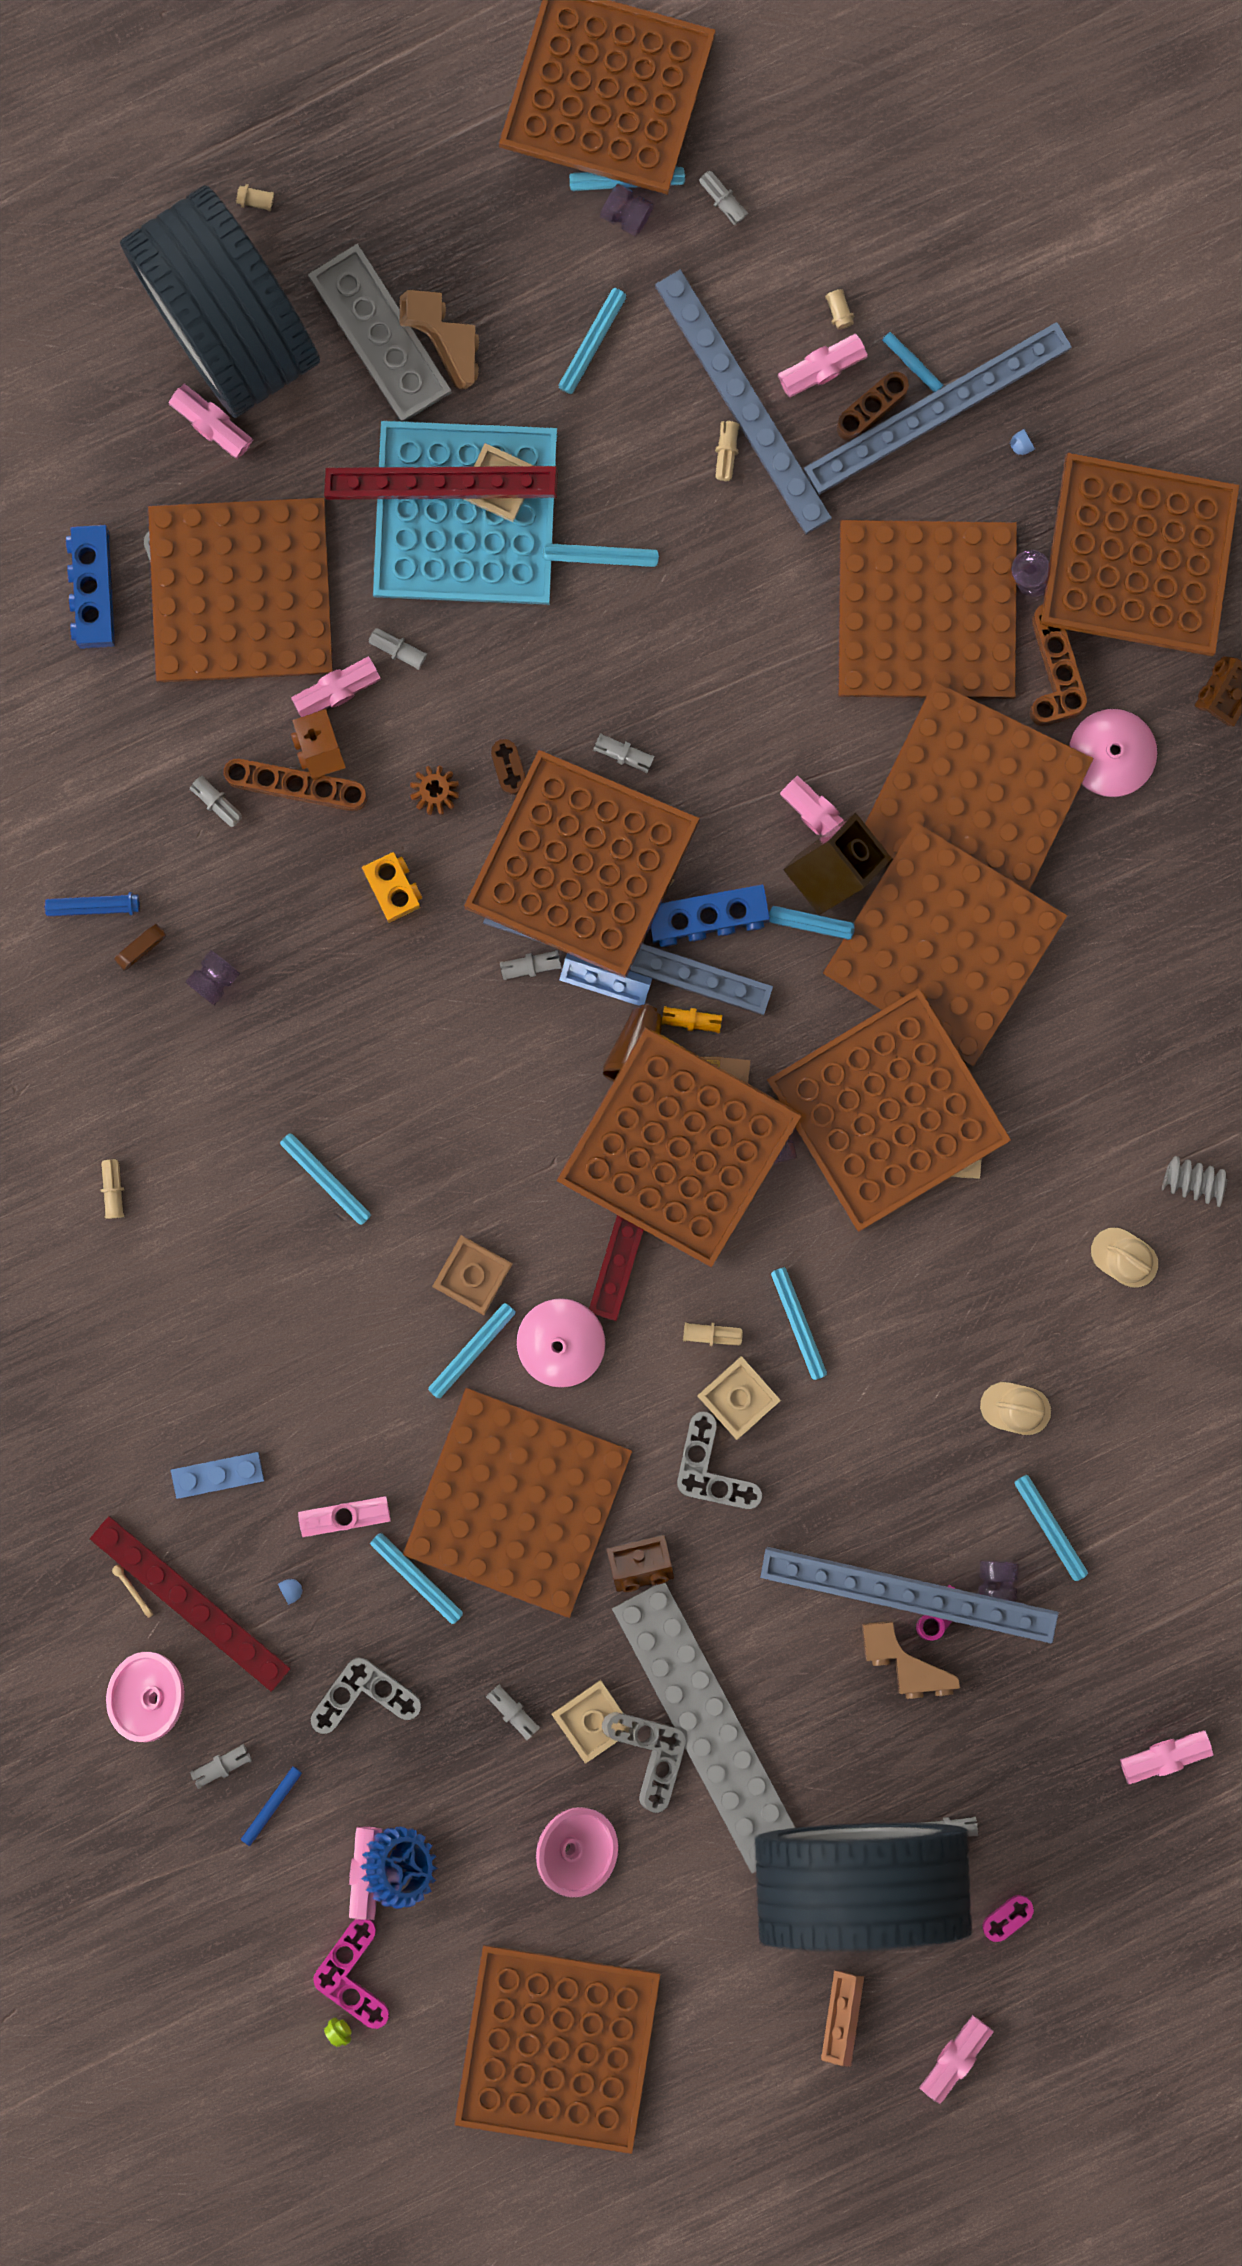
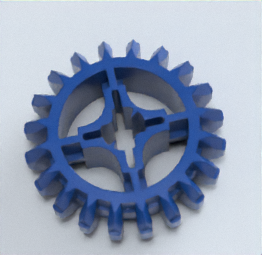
(388, 1878)

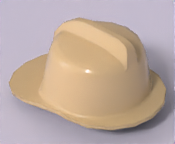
(1124, 1257)
(1015, 1408)

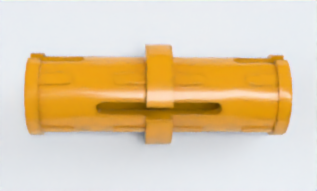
(691, 1019)

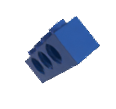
(102, 630)
(751, 898)

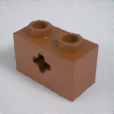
(318, 744)

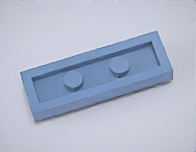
(591, 977)
(217, 1475)

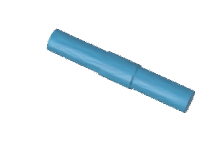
(913, 362)

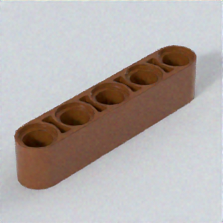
(284, 775)

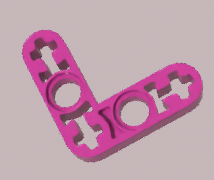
(344, 1982)

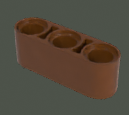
(877, 393)

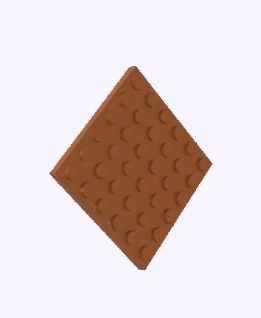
(608, 90)
(1140, 554)
(240, 590)
(927, 608)
(979, 785)
(582, 863)
(951, 932)
(889, 1109)
(678, 1147)
(517, 1502)
(557, 2049)

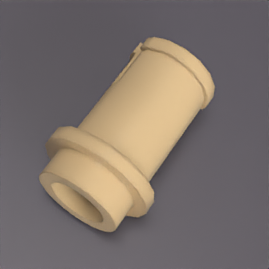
(254, 198)
(839, 309)

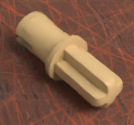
(726, 450)
(112, 1189)
(712, 1334)

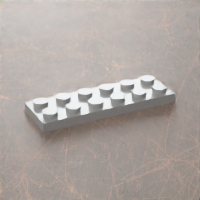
(373, 328)

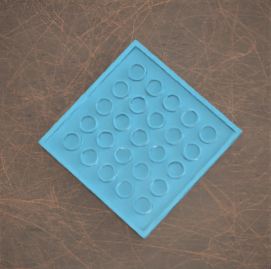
(450, 544)

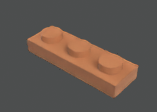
(842, 2018)

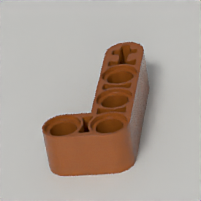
(1060, 688)

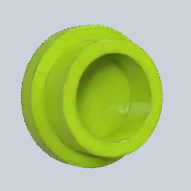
(338, 2032)

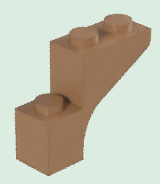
(453, 341)
(912, 1674)

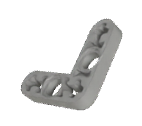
(700, 1469)
(366, 1685)
(660, 1752)

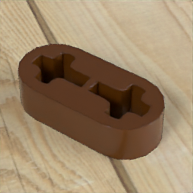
(501, 768)
(140, 947)

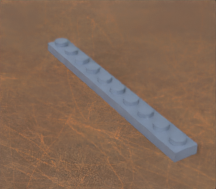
(743, 402)
(937, 408)
(692, 976)
(909, 1595)

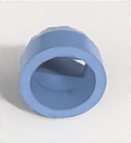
(1021, 443)
(291, 1590)

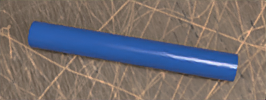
(271, 1806)

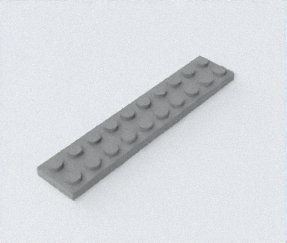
(704, 1716)

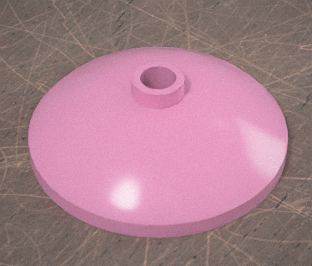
(1121, 773)
(576, 1330)
(133, 1695)
(590, 1854)

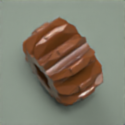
(444, 786)

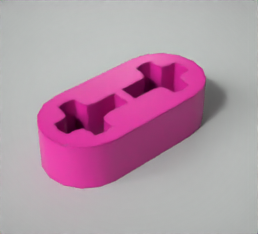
(1012, 1924)

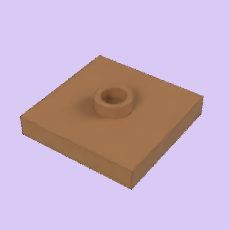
(472, 1275)

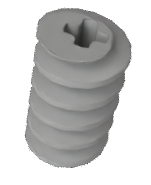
(1195, 1180)

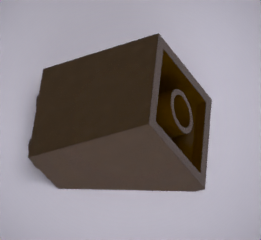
(837, 864)

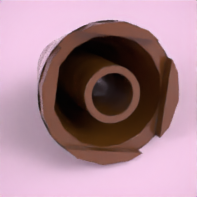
(639, 1019)

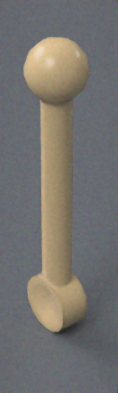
(118, 1571)

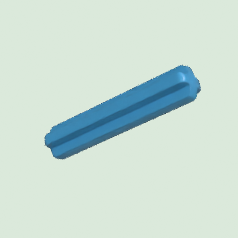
(812, 922)

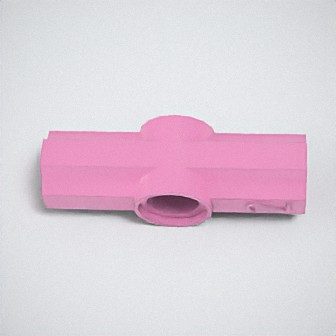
(822, 365)
(210, 421)
(336, 687)
(814, 810)
(324, 1519)
(1166, 1757)
(361, 1901)
(956, 2059)

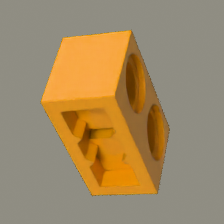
(385, 890)

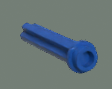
(92, 905)

